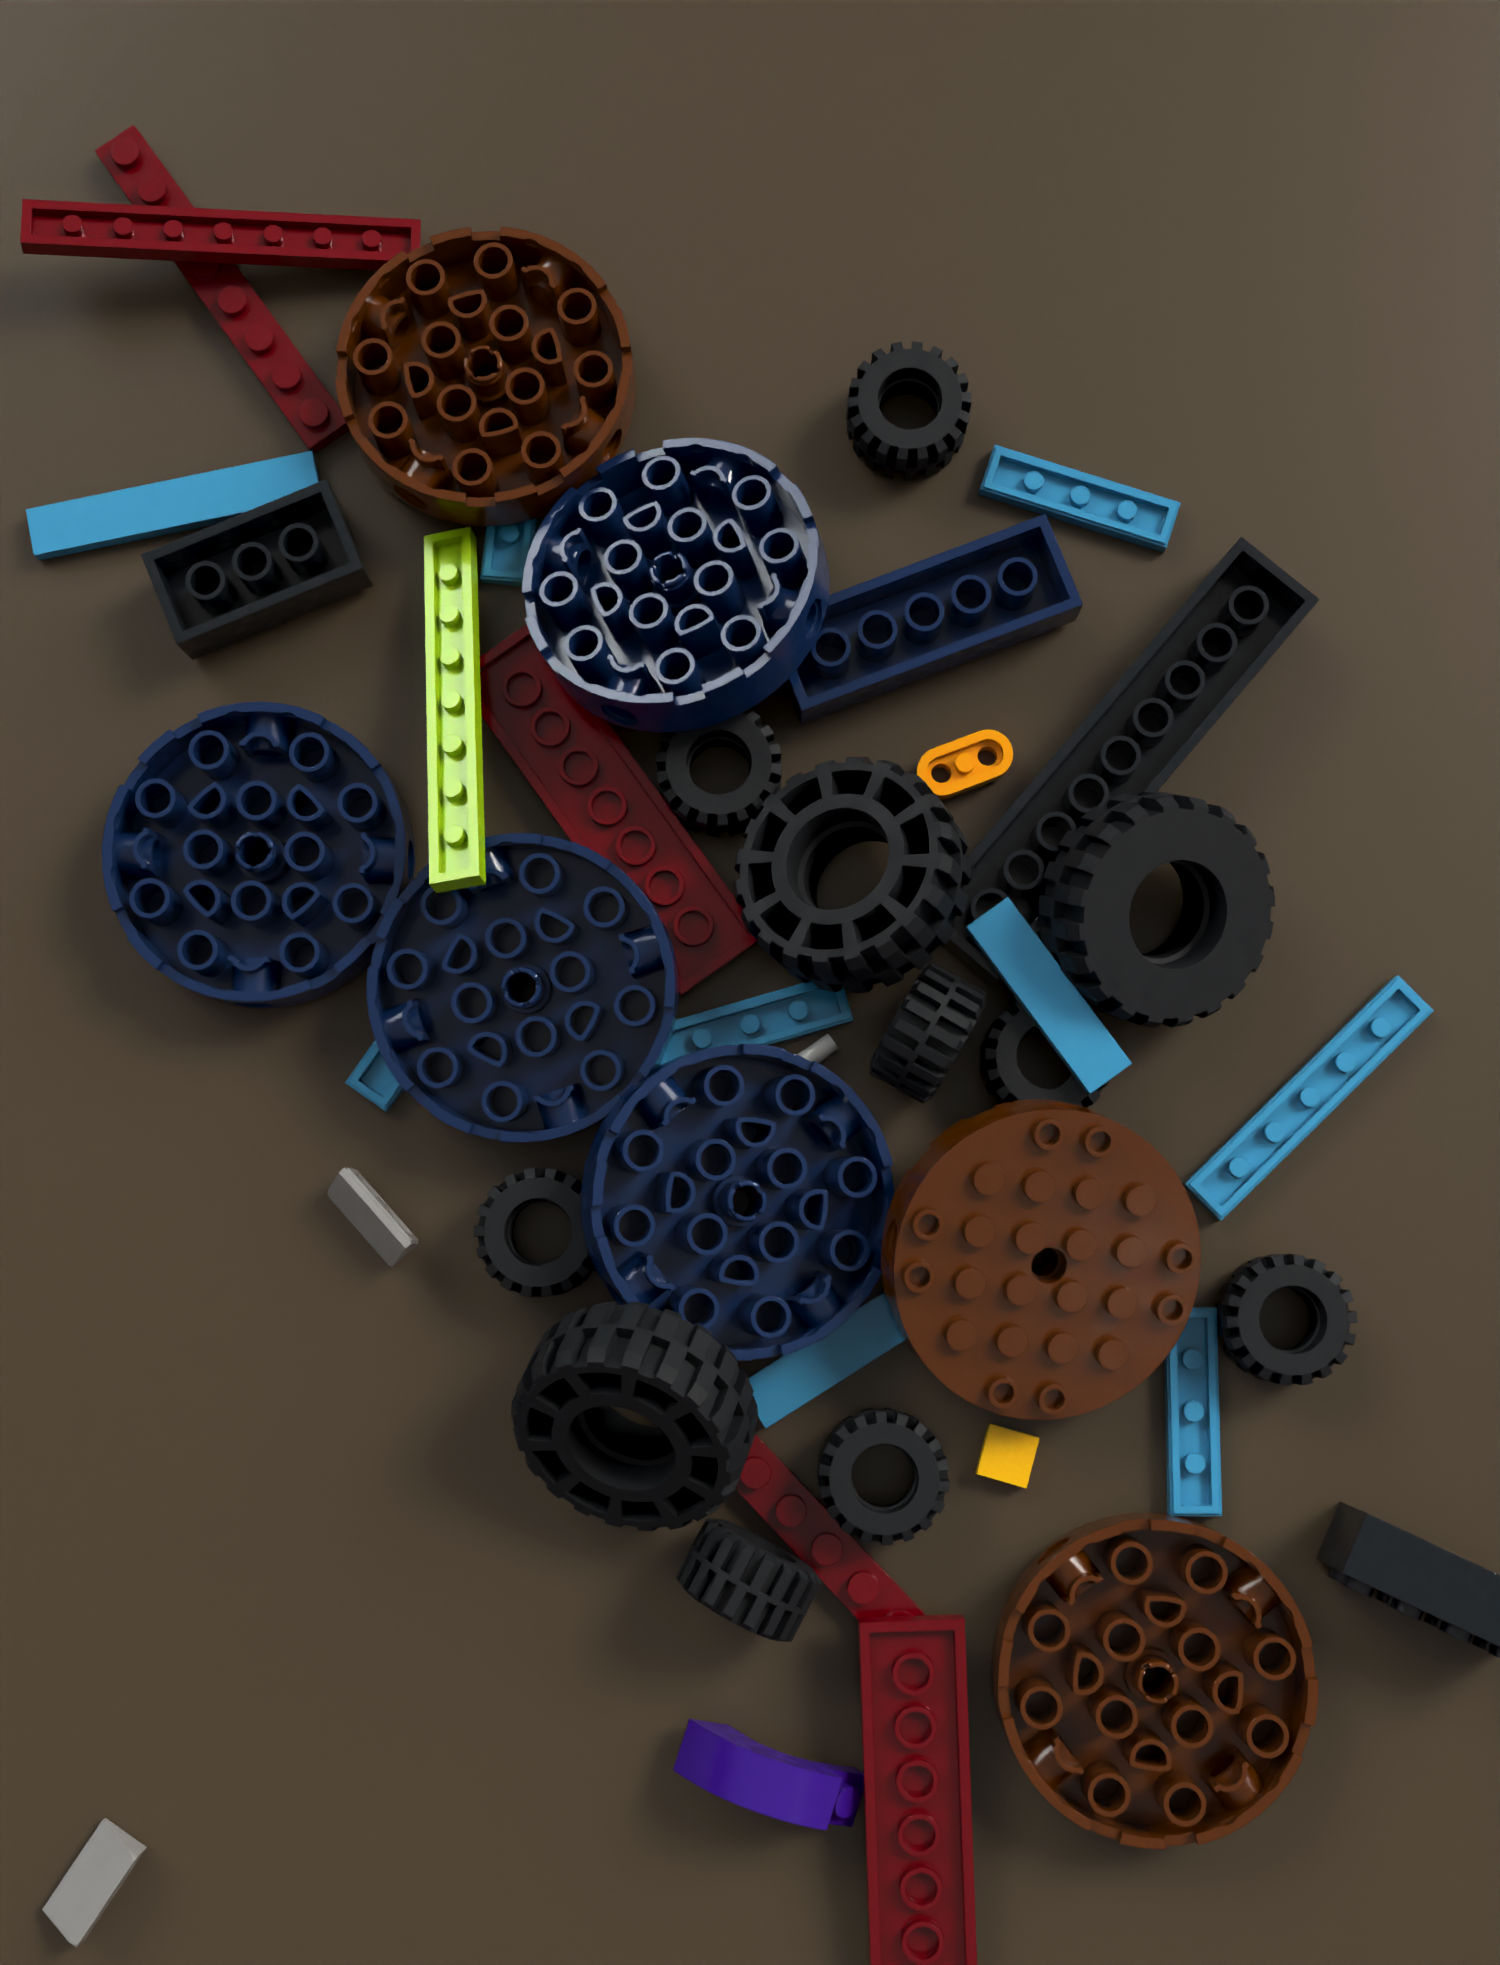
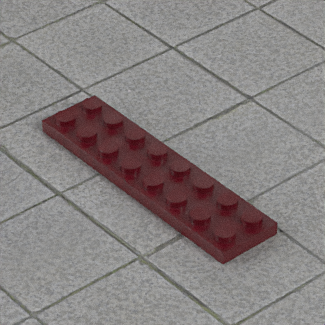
(609, 805)
(917, 1790)

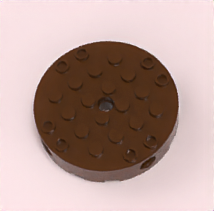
(550, 360)
(1084, 1318)
(1218, 1729)

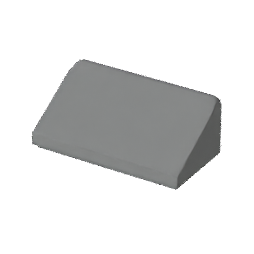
(372, 1216)
(93, 1881)

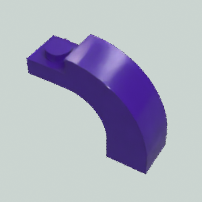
(767, 1779)

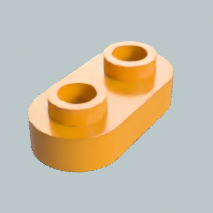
(962, 762)

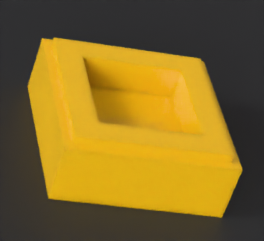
(1007, 1455)

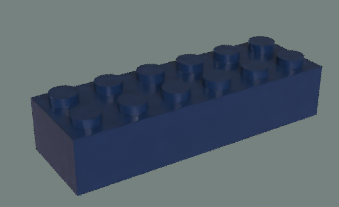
(935, 617)

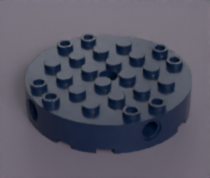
(677, 585)
(186, 838)
(539, 1065)
(666, 1184)

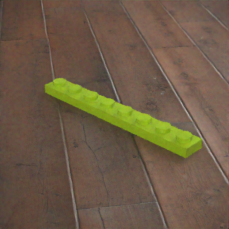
(453, 712)

